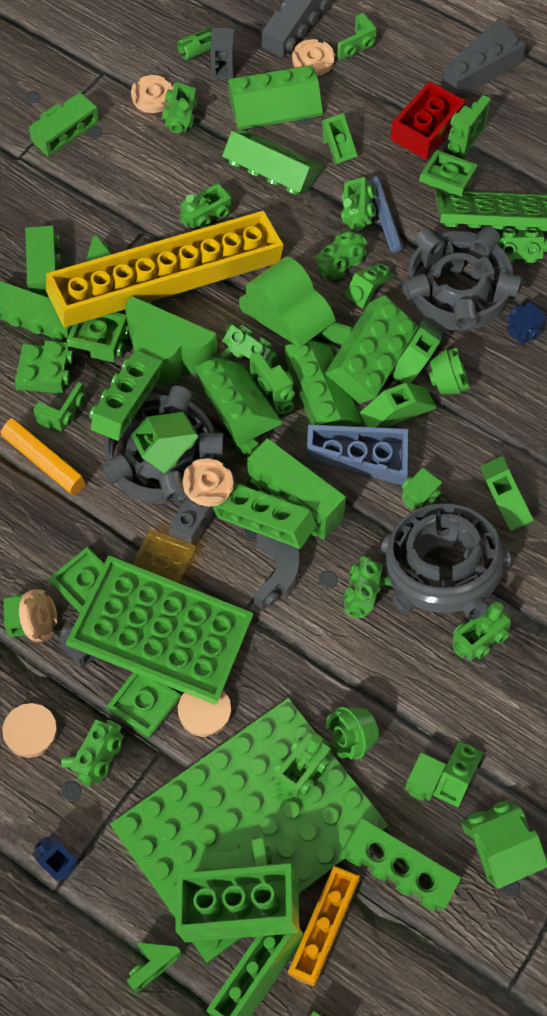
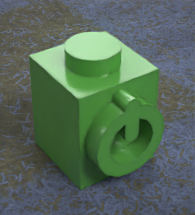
(421, 490)

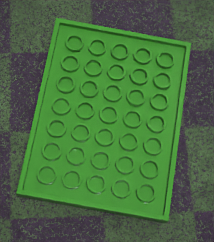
(235, 799)

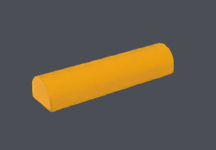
(43, 457)
(323, 926)

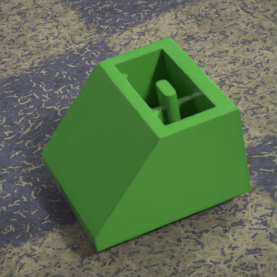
(164, 439)

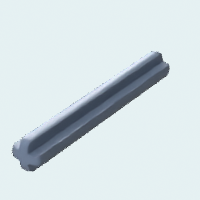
(385, 216)

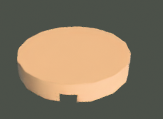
(314, 53)
(150, 93)
(208, 482)
(37, 615)
(203, 717)
(29, 730)

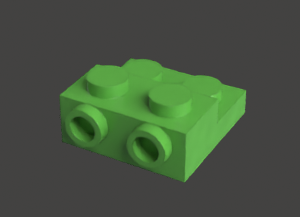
(468, 126)
(448, 173)
(101, 336)
(44, 367)
(273, 383)

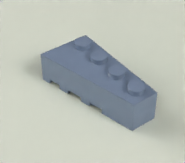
(362, 450)

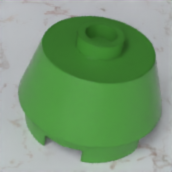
(449, 373)
(352, 731)

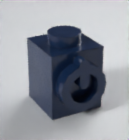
(525, 322)
(55, 857)

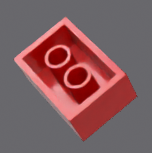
(426, 120)

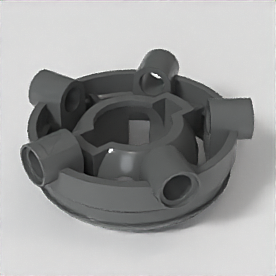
(467, 305)
(123, 470)
(470, 582)

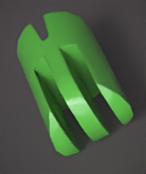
(195, 44)

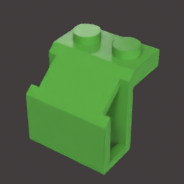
(505, 843)

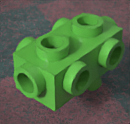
(179, 109)
(358, 203)
(205, 206)
(524, 244)
(341, 254)
(241, 344)
(365, 583)
(483, 632)
(95, 753)
(306, 759)

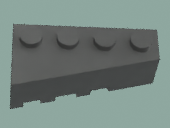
(291, 24)
(484, 59)

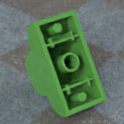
(287, 302)
(169, 339)

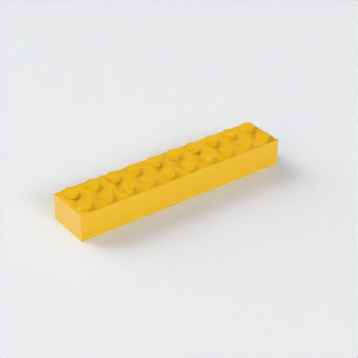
(163, 268)

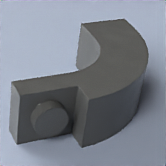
(286, 573)

